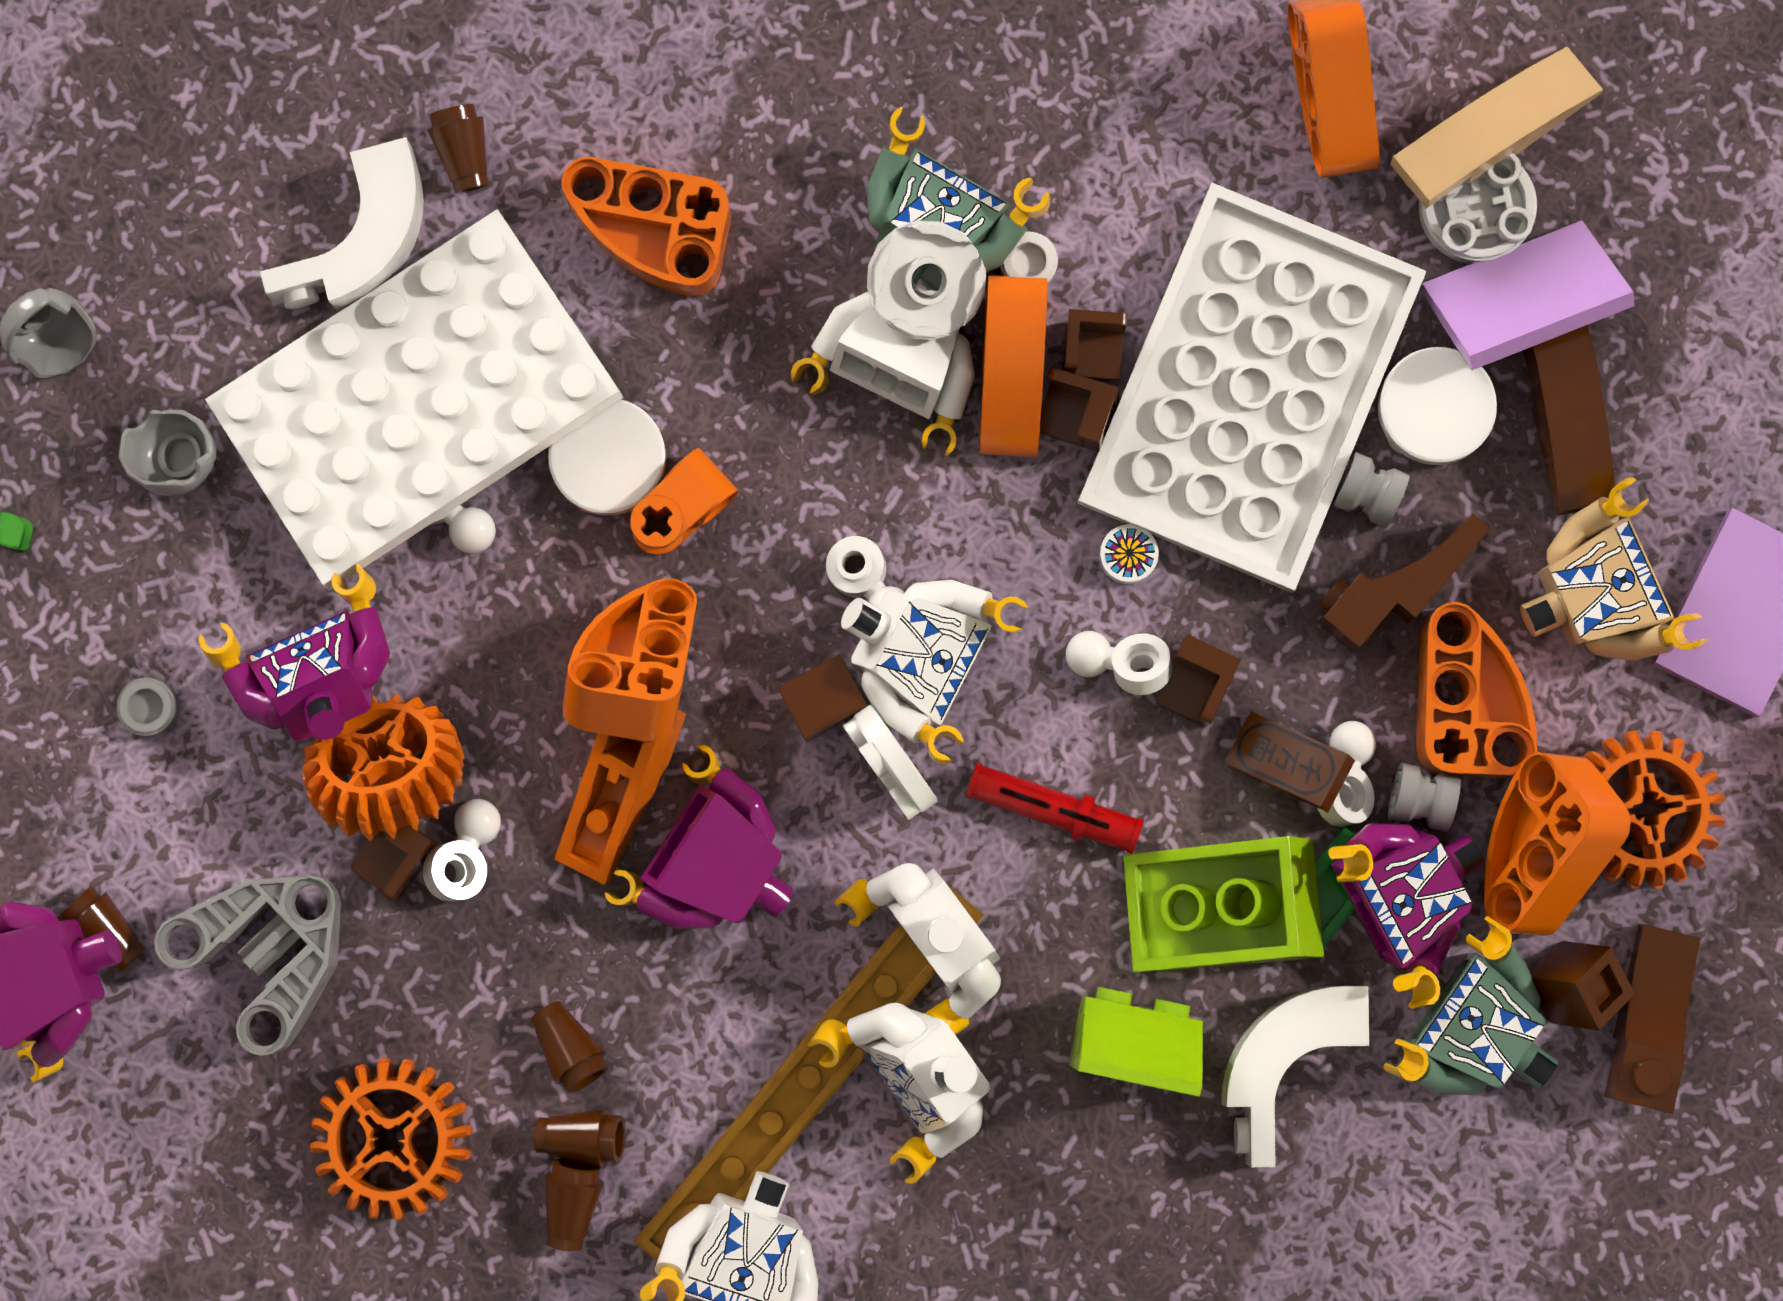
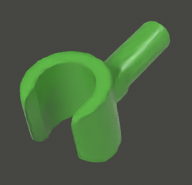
(15, 531)

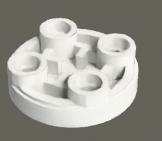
(1483, 215)
(1436, 406)
(609, 460)
(890, 762)

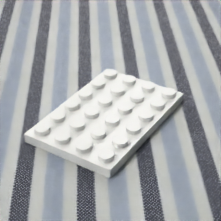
(1252, 387)
(413, 399)

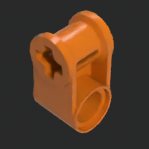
(690, 497)

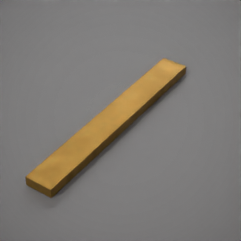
(796, 1088)

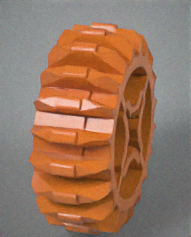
(387, 781)
(1694, 801)
(371, 1118)

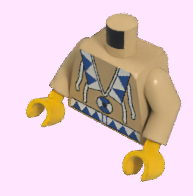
(1605, 587)

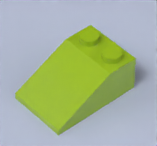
(1223, 905)
(1137, 1043)

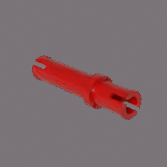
(1122, 829)

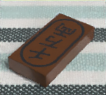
(1289, 761)

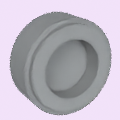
(147, 707)

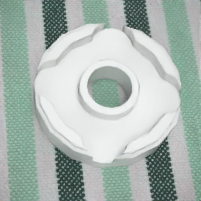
(892, 272)

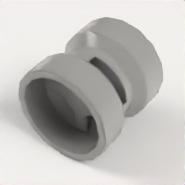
(1375, 492)
(1419, 796)

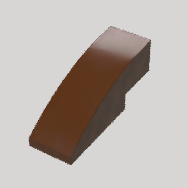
(1571, 420)

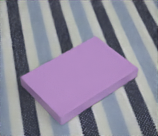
(1528, 295)
(1742, 614)

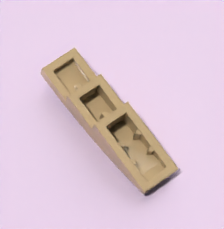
(1495, 126)

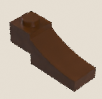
(1362, 604)
(1653, 1022)

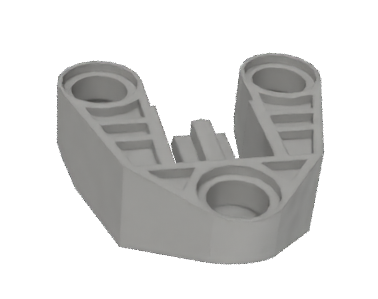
(297, 985)

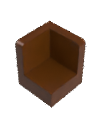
(1094, 344)
(1078, 409)
(1197, 680)
(822, 698)
(395, 862)
(1581, 985)

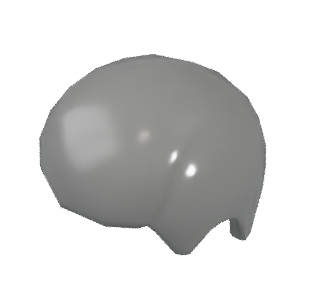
(47, 332)
(168, 452)

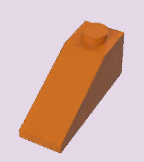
(612, 801)

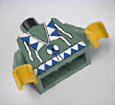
(926, 190)
(1479, 1025)

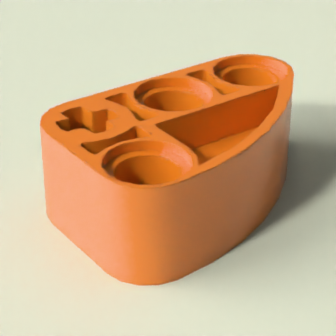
(1335, 84)
(658, 239)
(1013, 365)
(632, 664)
(1490, 703)
(1550, 842)

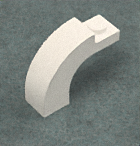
(377, 243)
(1272, 1043)

